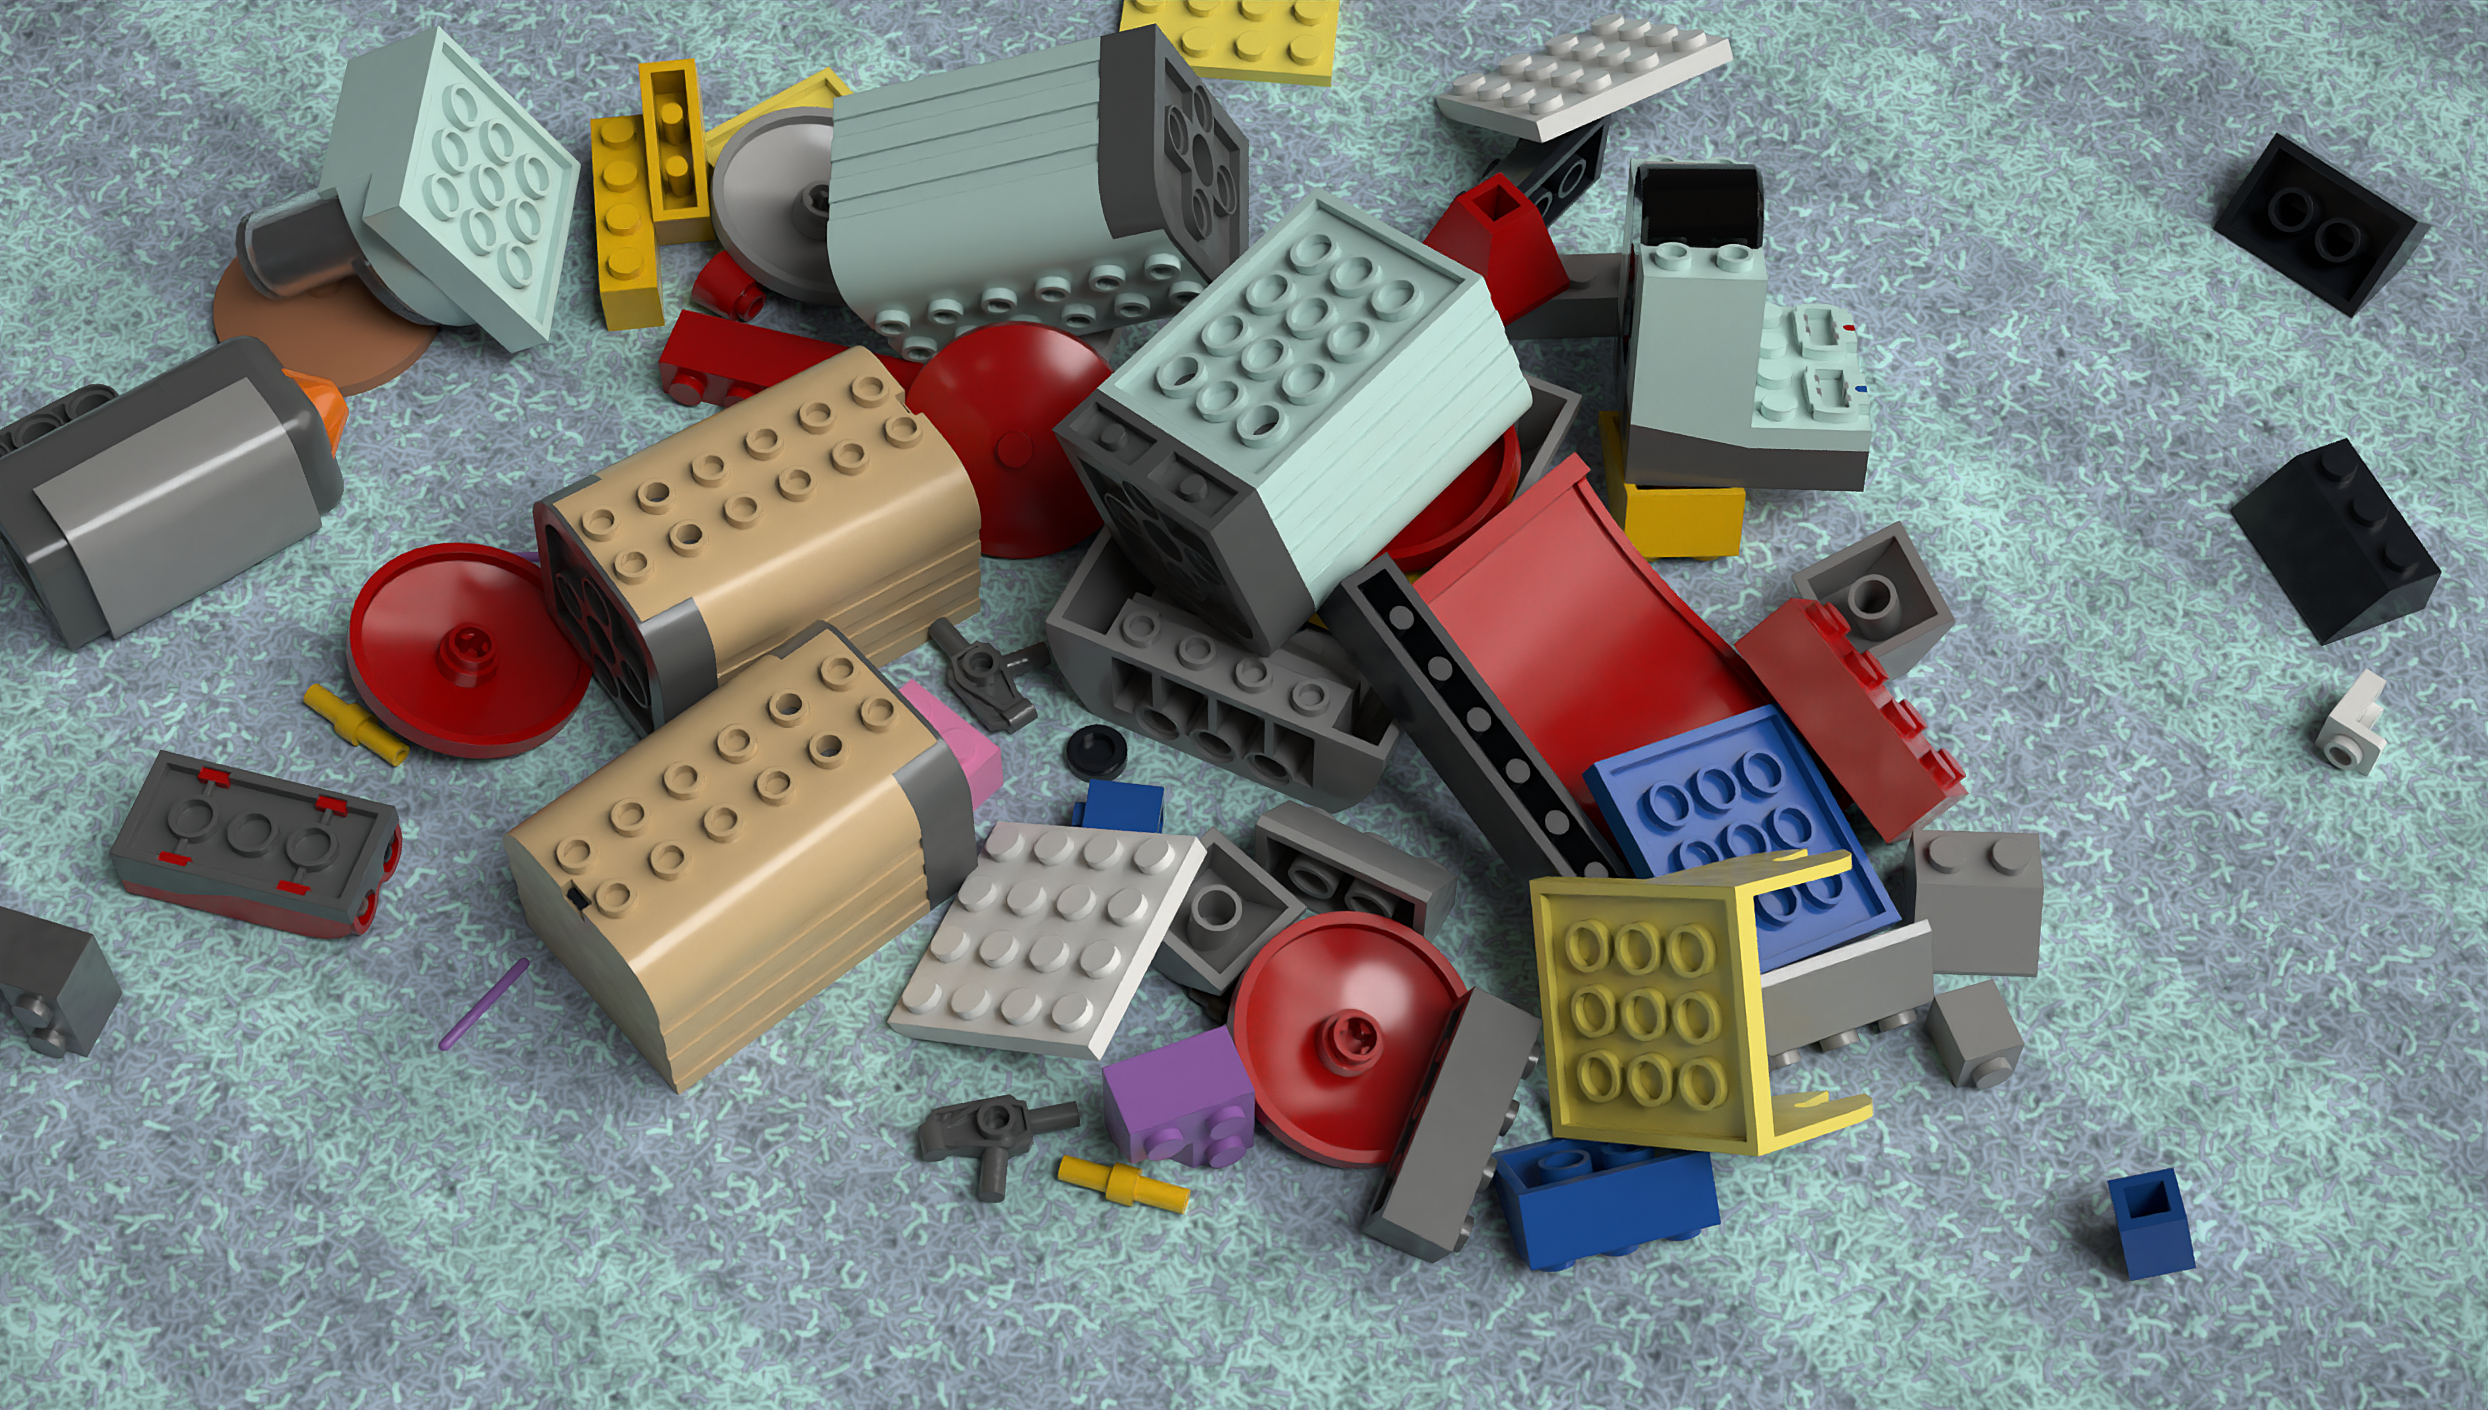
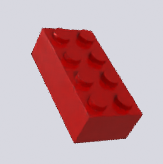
(1852, 717)

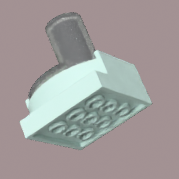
(430, 196)

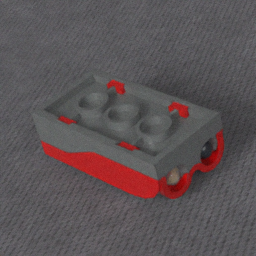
(257, 848)

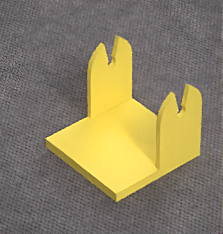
(1662, 1009)

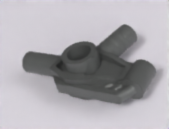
(986, 677)
(993, 1131)

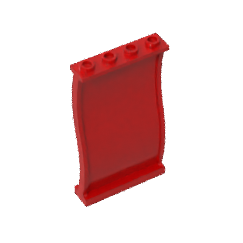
(1586, 636)

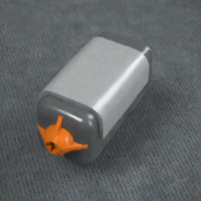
(166, 489)

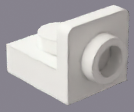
(2348, 732)

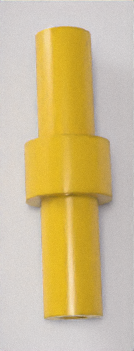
(356, 724)
(1124, 1184)

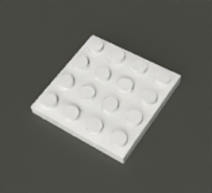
(1582, 77)
(1048, 939)

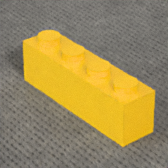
(624, 225)

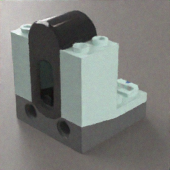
(1708, 370)

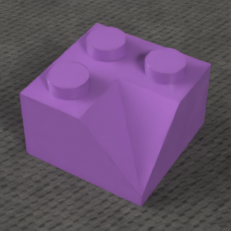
(1182, 1103)

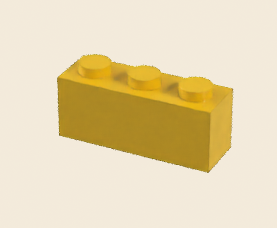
(676, 151)

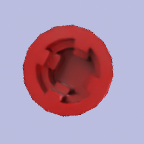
(728, 289)

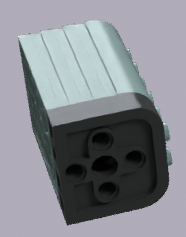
(1035, 190)
(1295, 418)

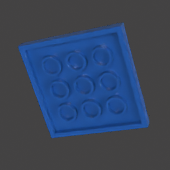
(1740, 793)

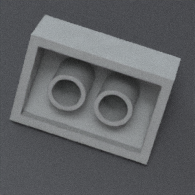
(1351, 870)
(1847, 990)

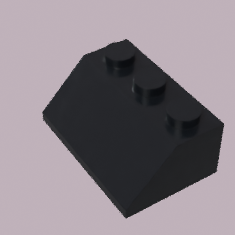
(1555, 171)
(2320, 225)
(2337, 543)

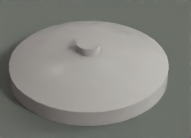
(774, 202)

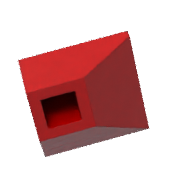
(1506, 242)

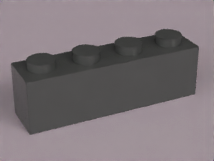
(1454, 1127)

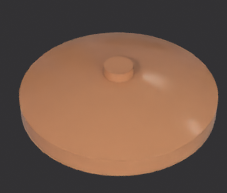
(324, 332)

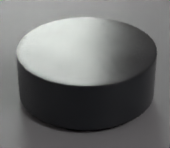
(1097, 753)

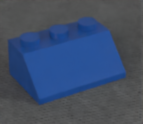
(1600, 1198)

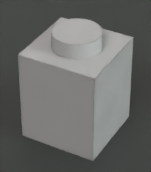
(1975, 1035)

